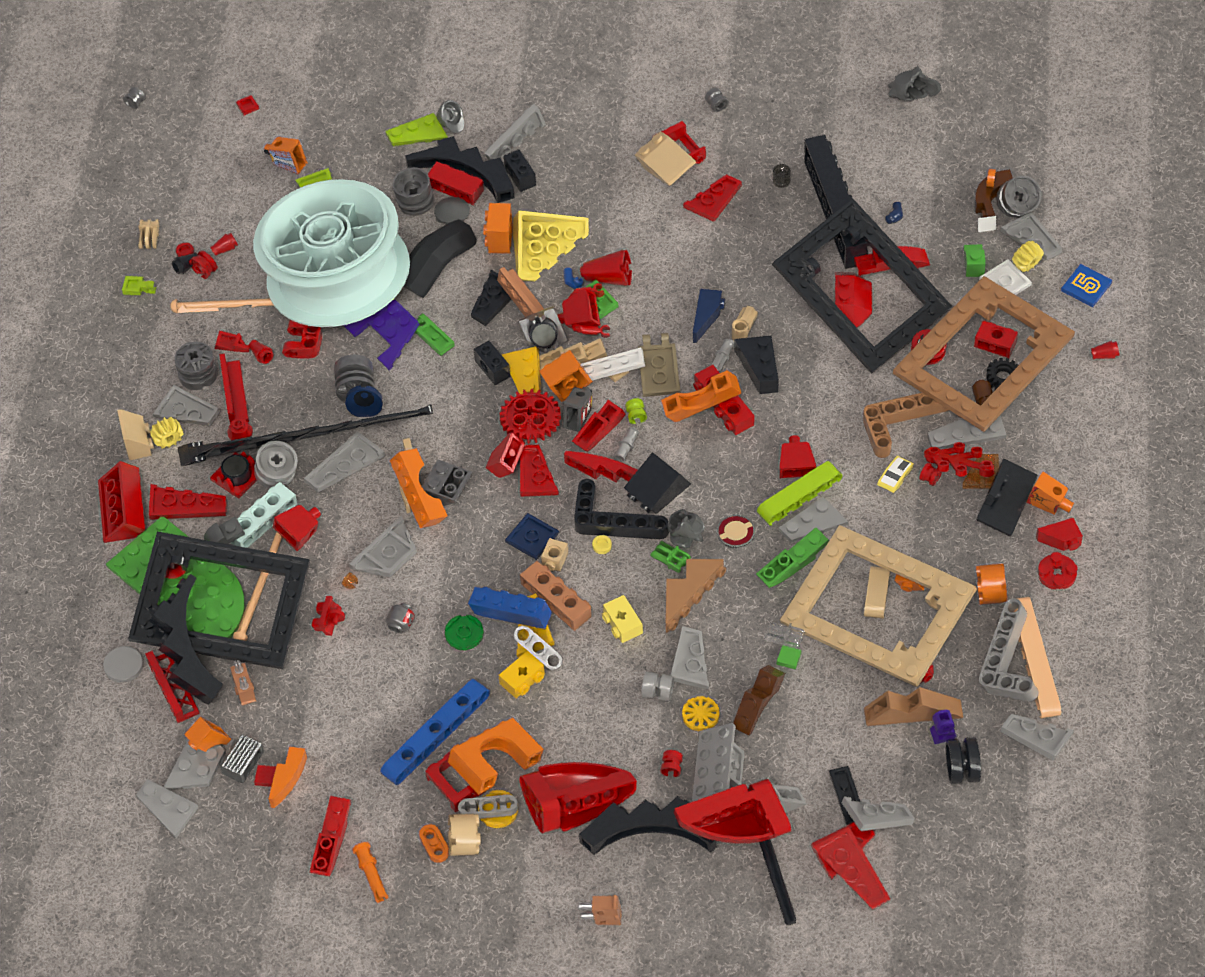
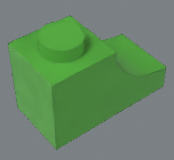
(974, 260)

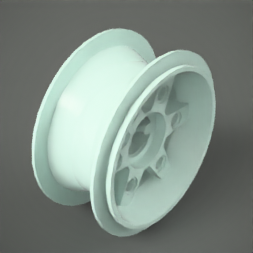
(331, 253)

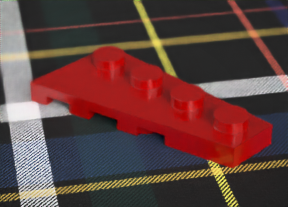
(184, 504)

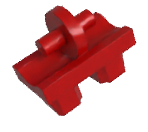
(330, 616)

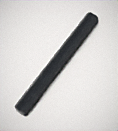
(778, 882)

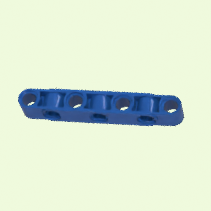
(424, 741)

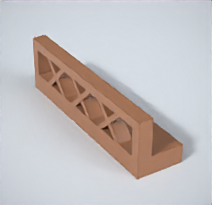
(519, 292)

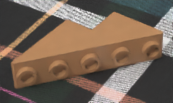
(685, 592)
(916, 707)

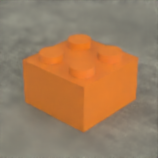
(498, 228)
(564, 375)

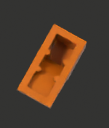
(205, 735)

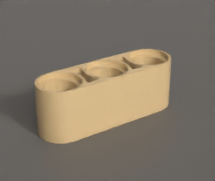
(876, 592)

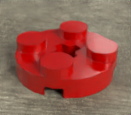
(1058, 581)

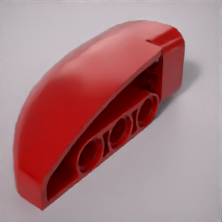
(573, 793)
(736, 815)

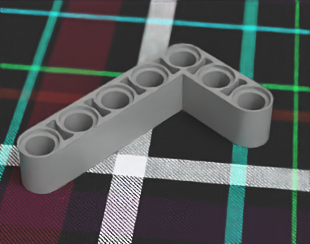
(1004, 656)

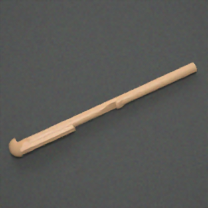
(205, 306)
(244, 624)

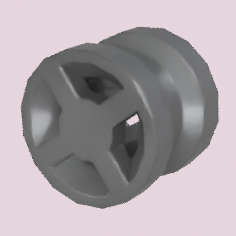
(134, 97)

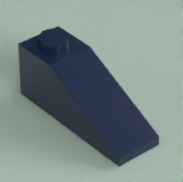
(708, 310)

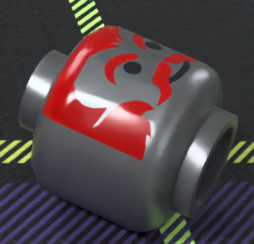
(400, 618)

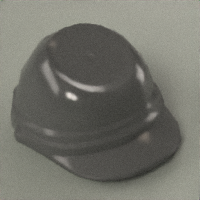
(451, 116)

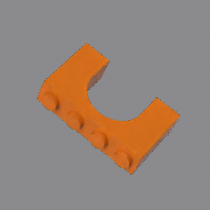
(506, 737)

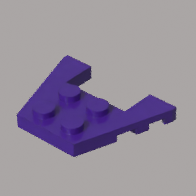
(393, 325)

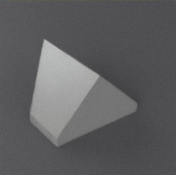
(789, 797)

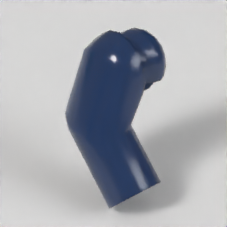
(895, 215)

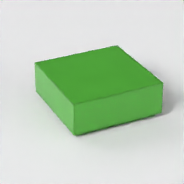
(789, 657)

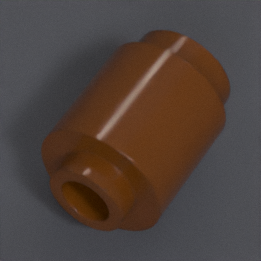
(981, 391)

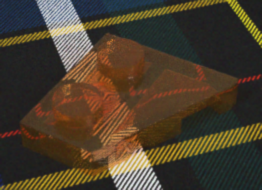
(974, 480)

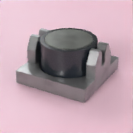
(543, 331)

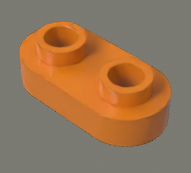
(435, 844)

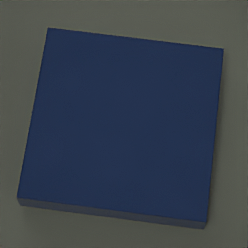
(531, 536)

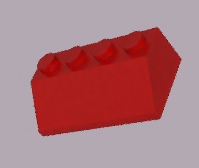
(121, 503)

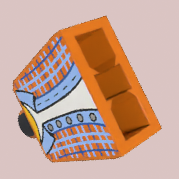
(287, 154)

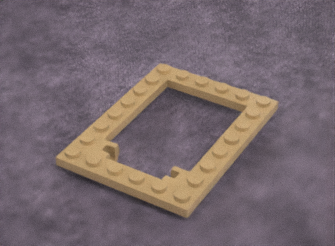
(902, 663)

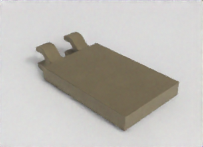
(660, 369)

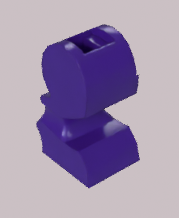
(943, 727)

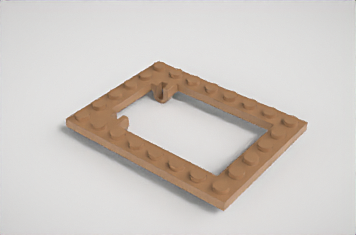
(1048, 341)

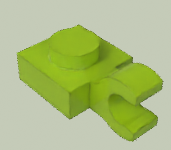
(135, 285)

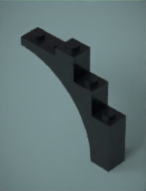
(469, 161)
(187, 669)
(645, 818)

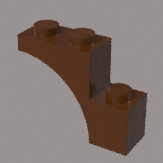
(756, 698)

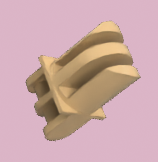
(149, 230)

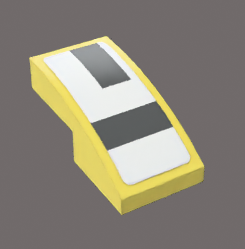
(895, 474)

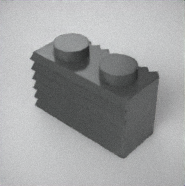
(241, 759)

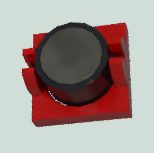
(235, 474)

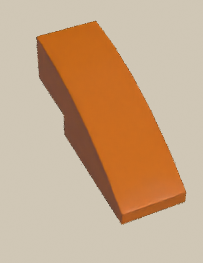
(287, 775)

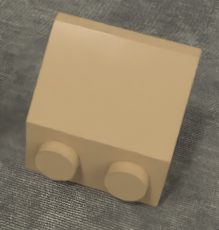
(135, 435)

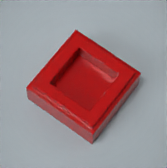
(247, 105)
(264, 775)

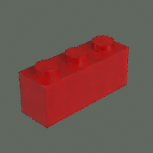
(455, 183)

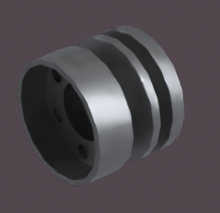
(413, 191)
(1027, 191)
(195, 365)
(352, 372)

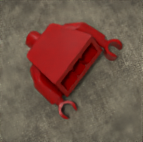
(582, 313)

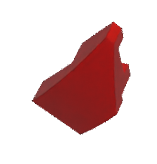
(231, 342)

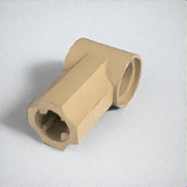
(744, 322)

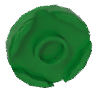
(469, 633)

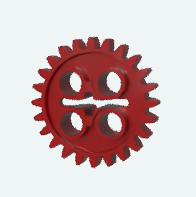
(535, 421)

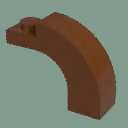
(986, 194)

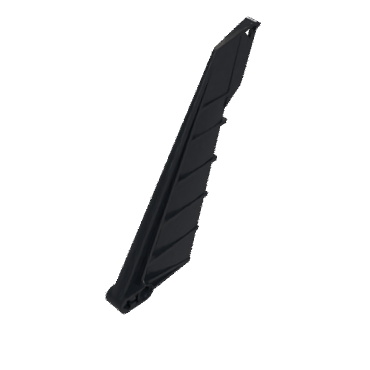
(198, 452)

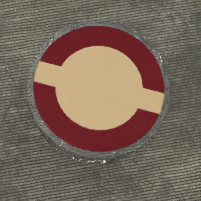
(735, 532)

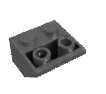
(446, 482)

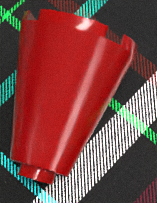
(609, 269)

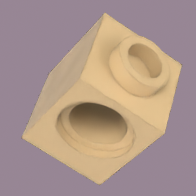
(554, 548)

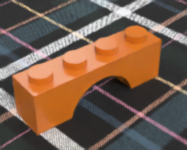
(683, 405)
(426, 509)

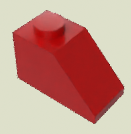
(505, 456)
(1061, 535)

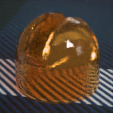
(350, 577)

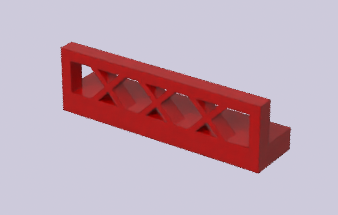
(234, 389)
(166, 688)

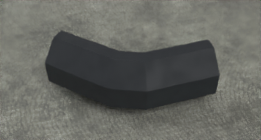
(435, 253)

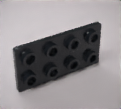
(1006, 497)

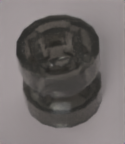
(781, 175)

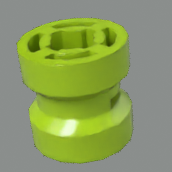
(635, 410)

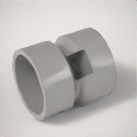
(657, 686)

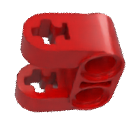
(310, 341)

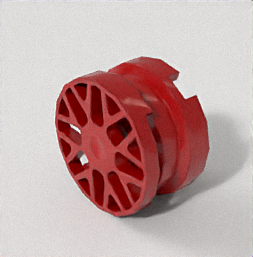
(203, 264)

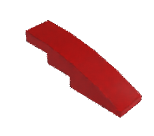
(598, 465)

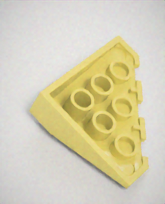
(542, 238)

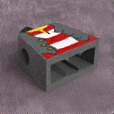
(579, 400)

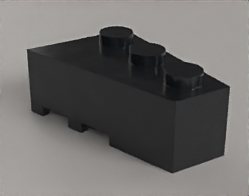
(759, 361)

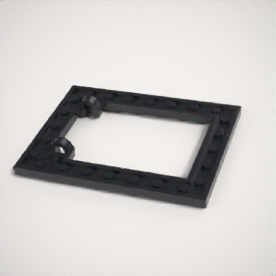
(854, 220)
(178, 549)

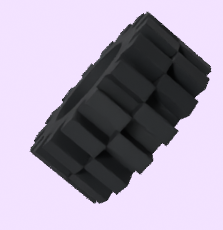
(998, 366)

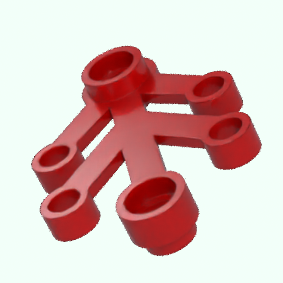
(942, 459)

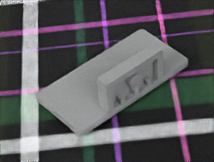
(717, 761)

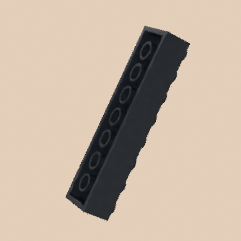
(831, 192)

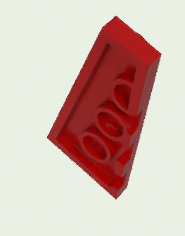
(851, 864)

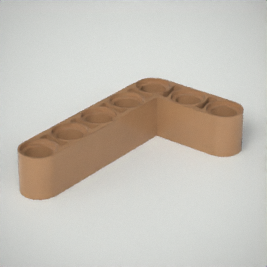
(919, 406)

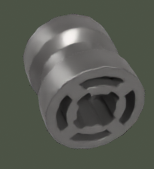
(716, 99)

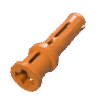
(368, 865)

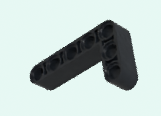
(611, 520)

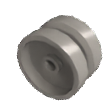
(275, 464)

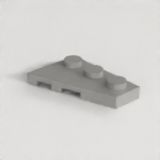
(877, 816)

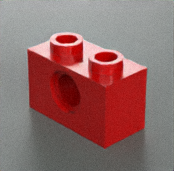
(996, 339)

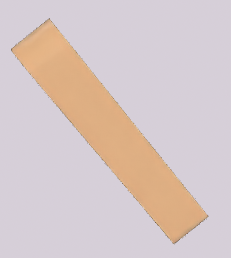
(1038, 664)

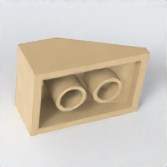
(664, 158)

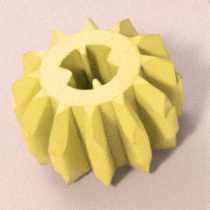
(1027, 256)
(166, 432)

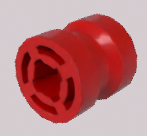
(672, 761)

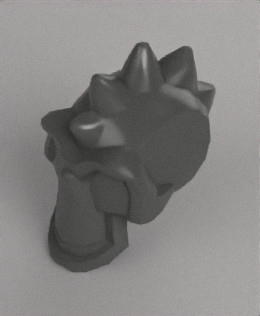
(913, 85)
(685, 528)

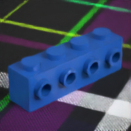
(510, 607)

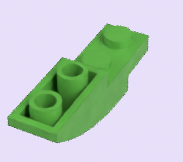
(794, 559)

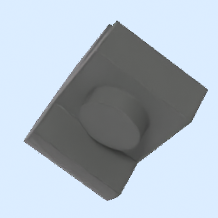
(225, 532)

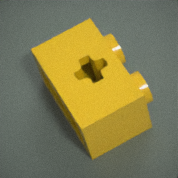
(522, 674)

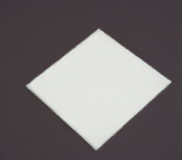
(986, 224)

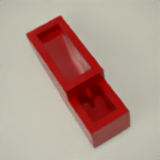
(599, 426)

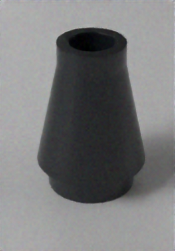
(181, 263)

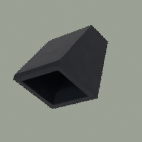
(655, 484)

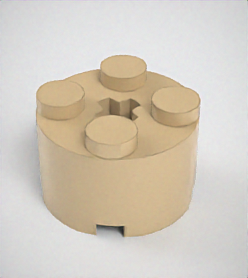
(463, 834)

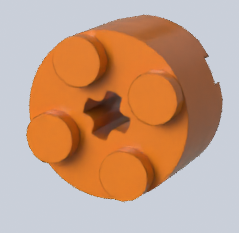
(991, 584)

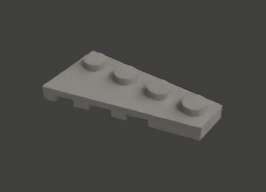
(514, 135)
(966, 433)
(345, 461)

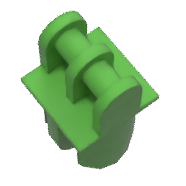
(670, 555)

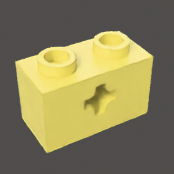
(622, 619)

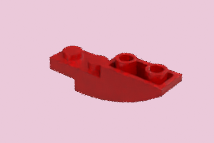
(873, 263)
(331, 836)

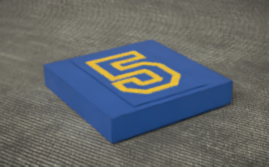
(1086, 285)

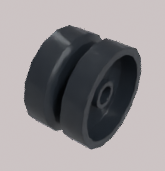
(963, 760)

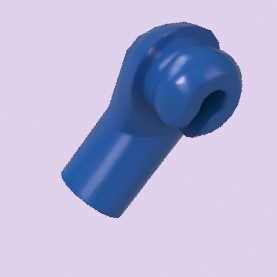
(570, 280)

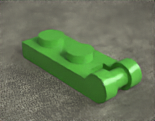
(433, 335)

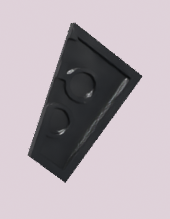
(490, 301)

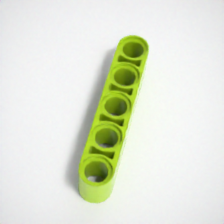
(799, 492)

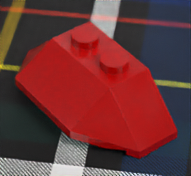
(853, 296)

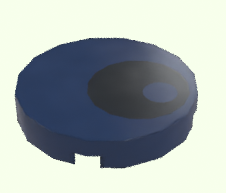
(364, 401)

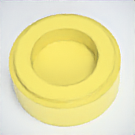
(602, 544)

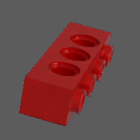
(734, 411)

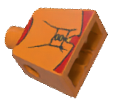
(1049, 495)

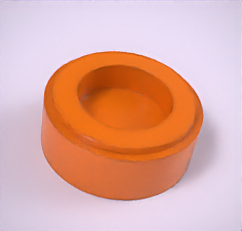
(991, 177)

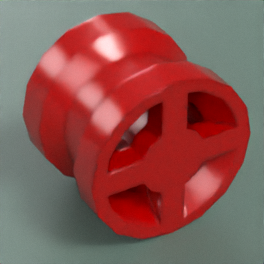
(930, 474)

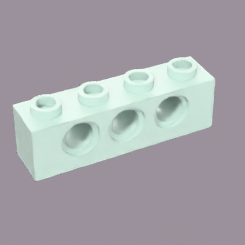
(257, 526)

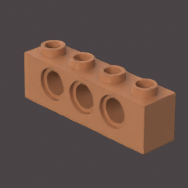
(573, 616)

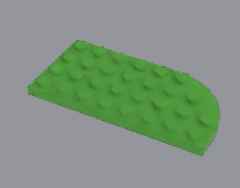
(215, 599)

